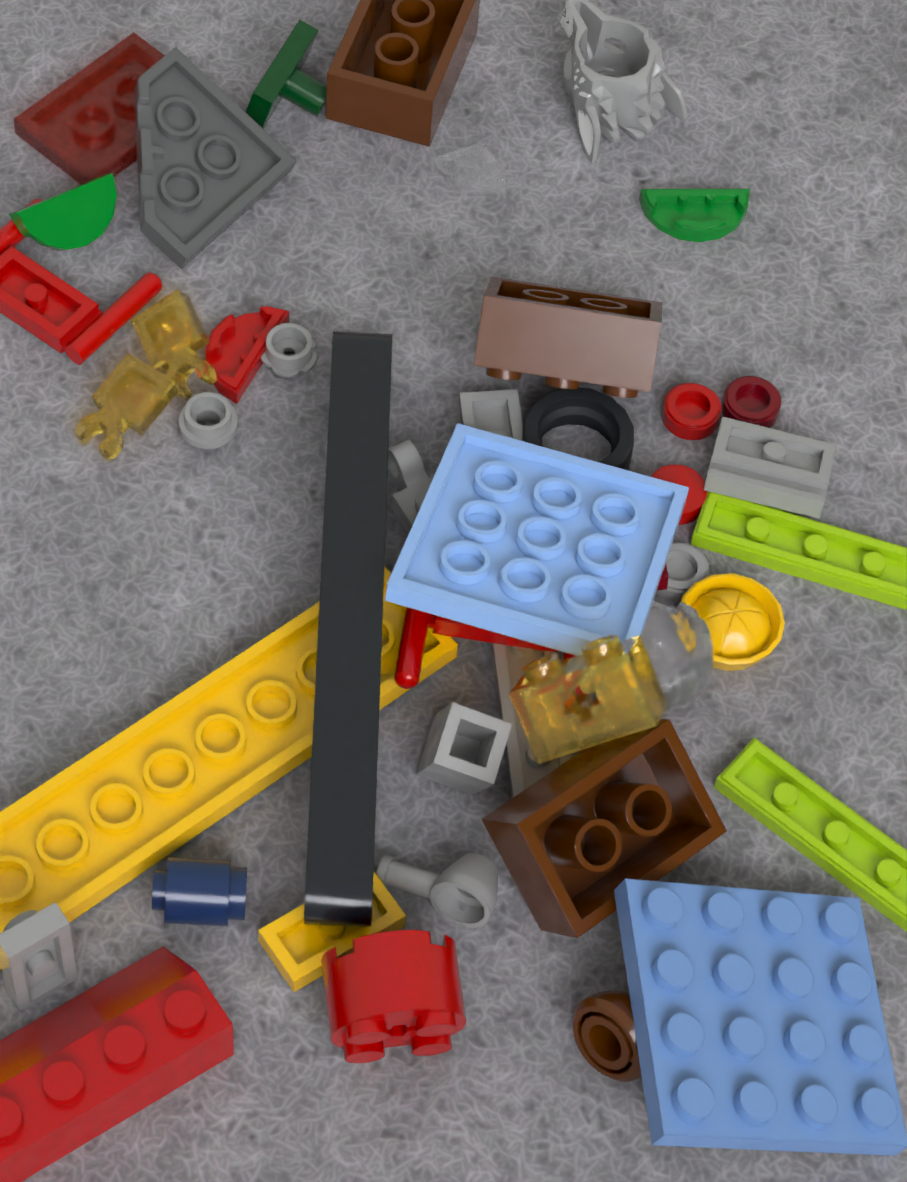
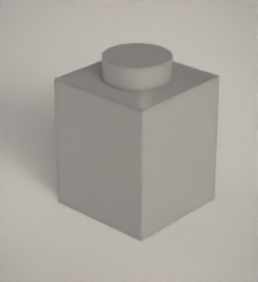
(464, 749)

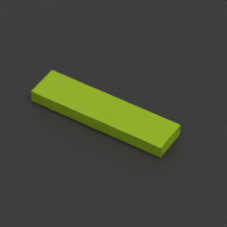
(803, 548)
(819, 827)

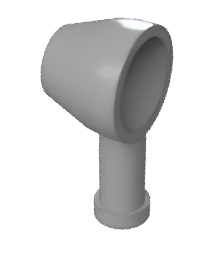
(469, 880)

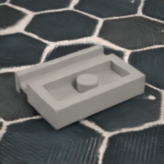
(770, 467)

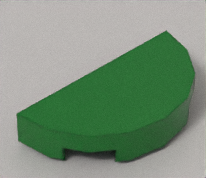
(695, 213)
(70, 217)

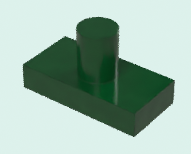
(287, 80)

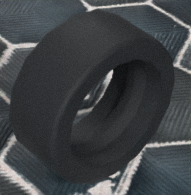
(584, 408)

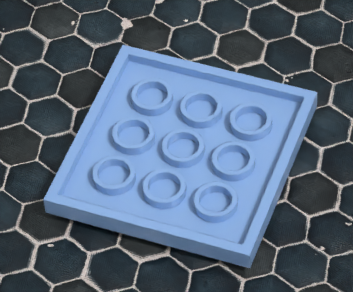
(537, 543)

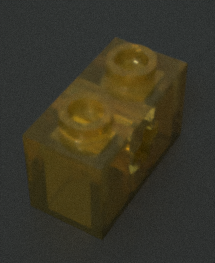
(564, 722)

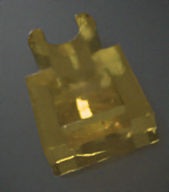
(171, 338)
(126, 399)

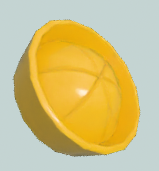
(741, 617)

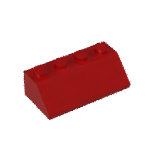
(105, 1059)

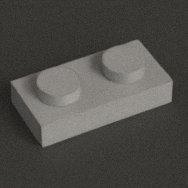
(37, 955)

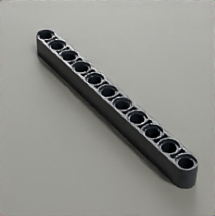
(349, 635)

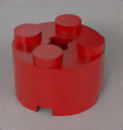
(393, 995)

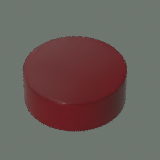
(752, 401)

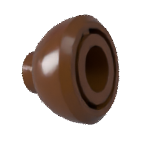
(607, 1034)

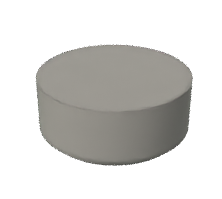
(684, 567)

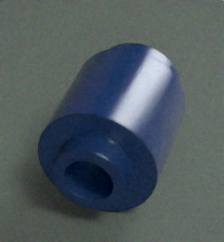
(200, 891)

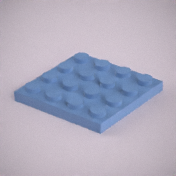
(757, 1020)

